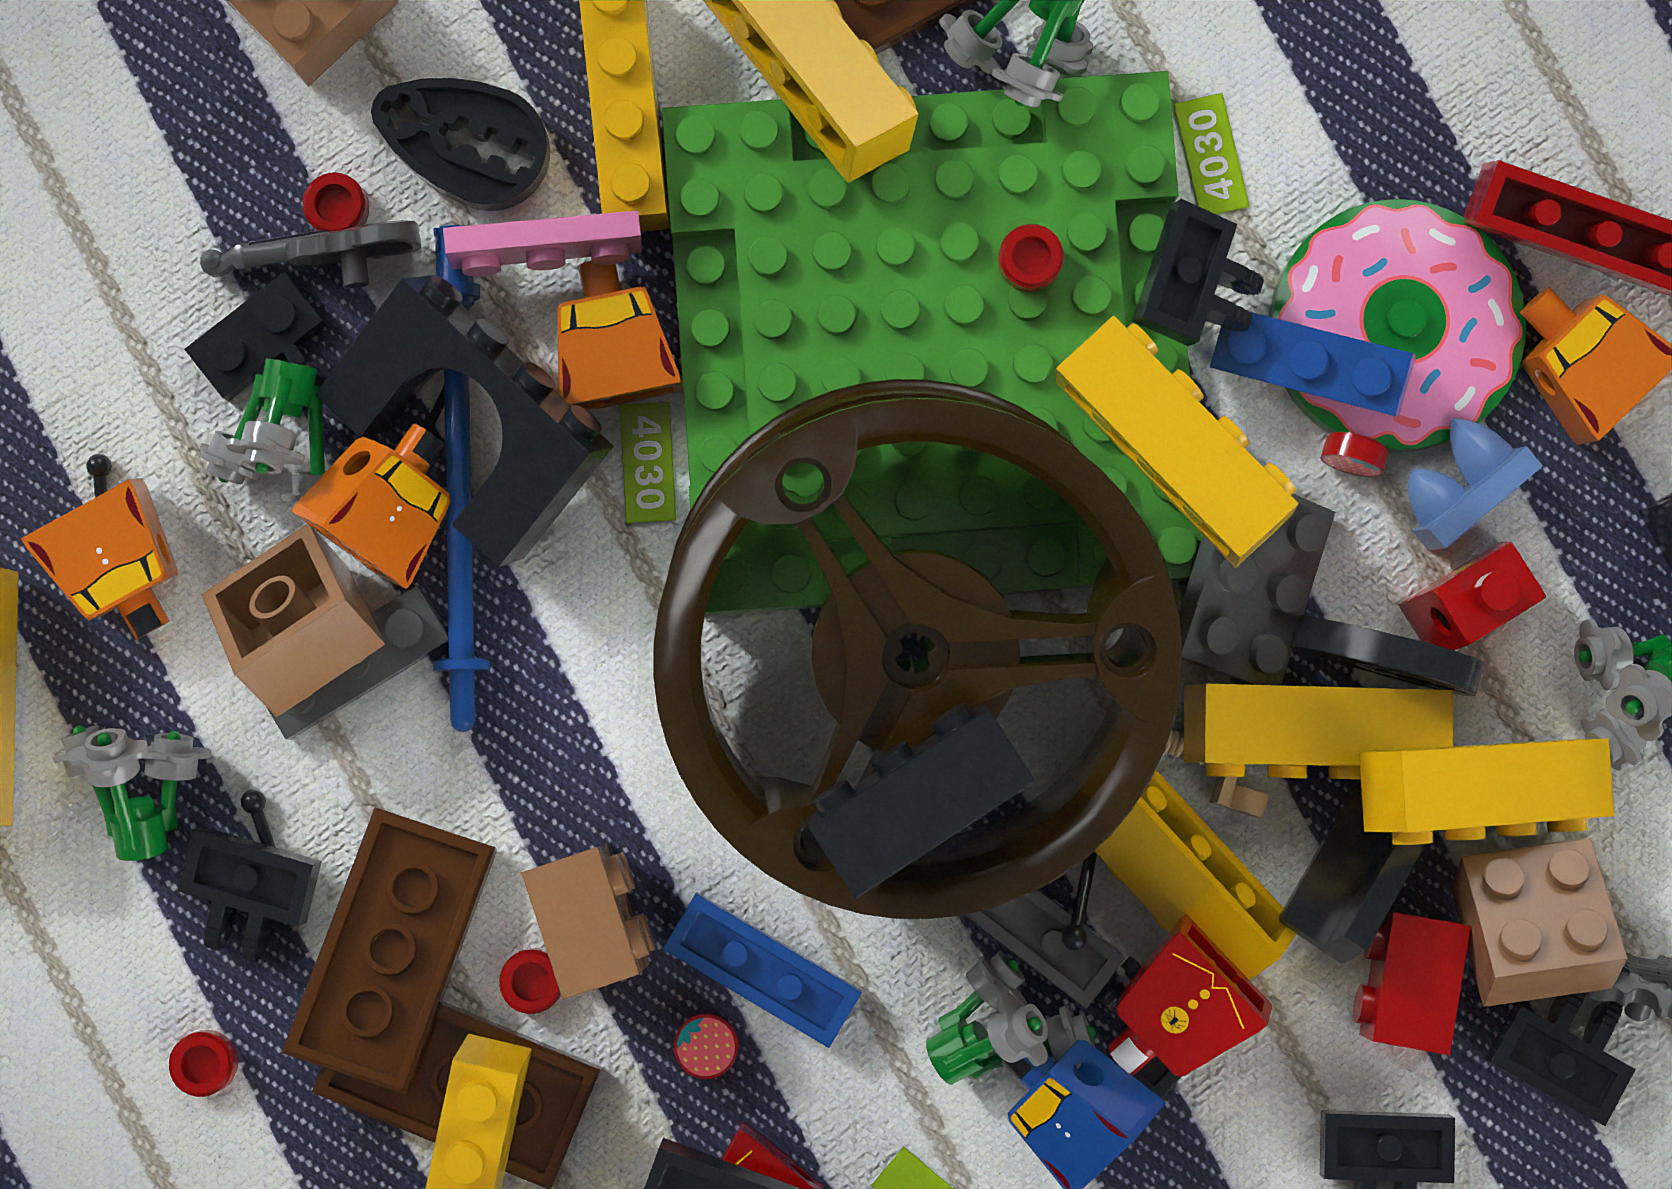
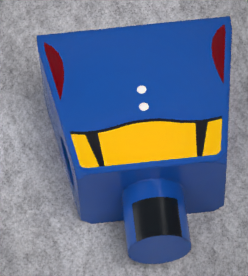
(1080, 1115)

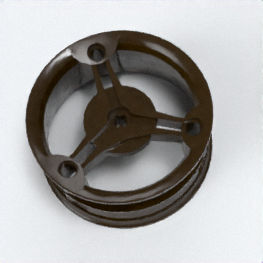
(967, 658)

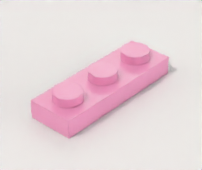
(543, 242)

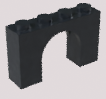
(545, 441)

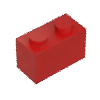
(1413, 982)

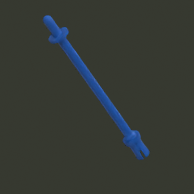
(461, 658)

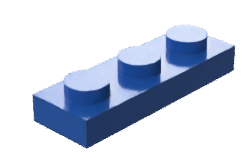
(1316, 363)
(762, 970)

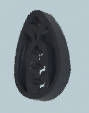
(487, 110)
(1388, 655)

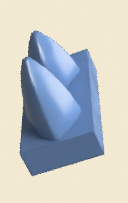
(1491, 473)

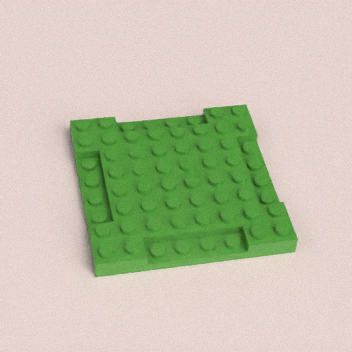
(897, 276)

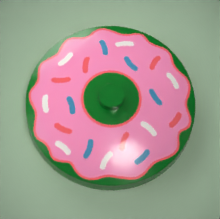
(1418, 285)

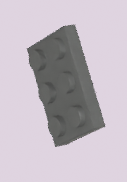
(1248, 614)

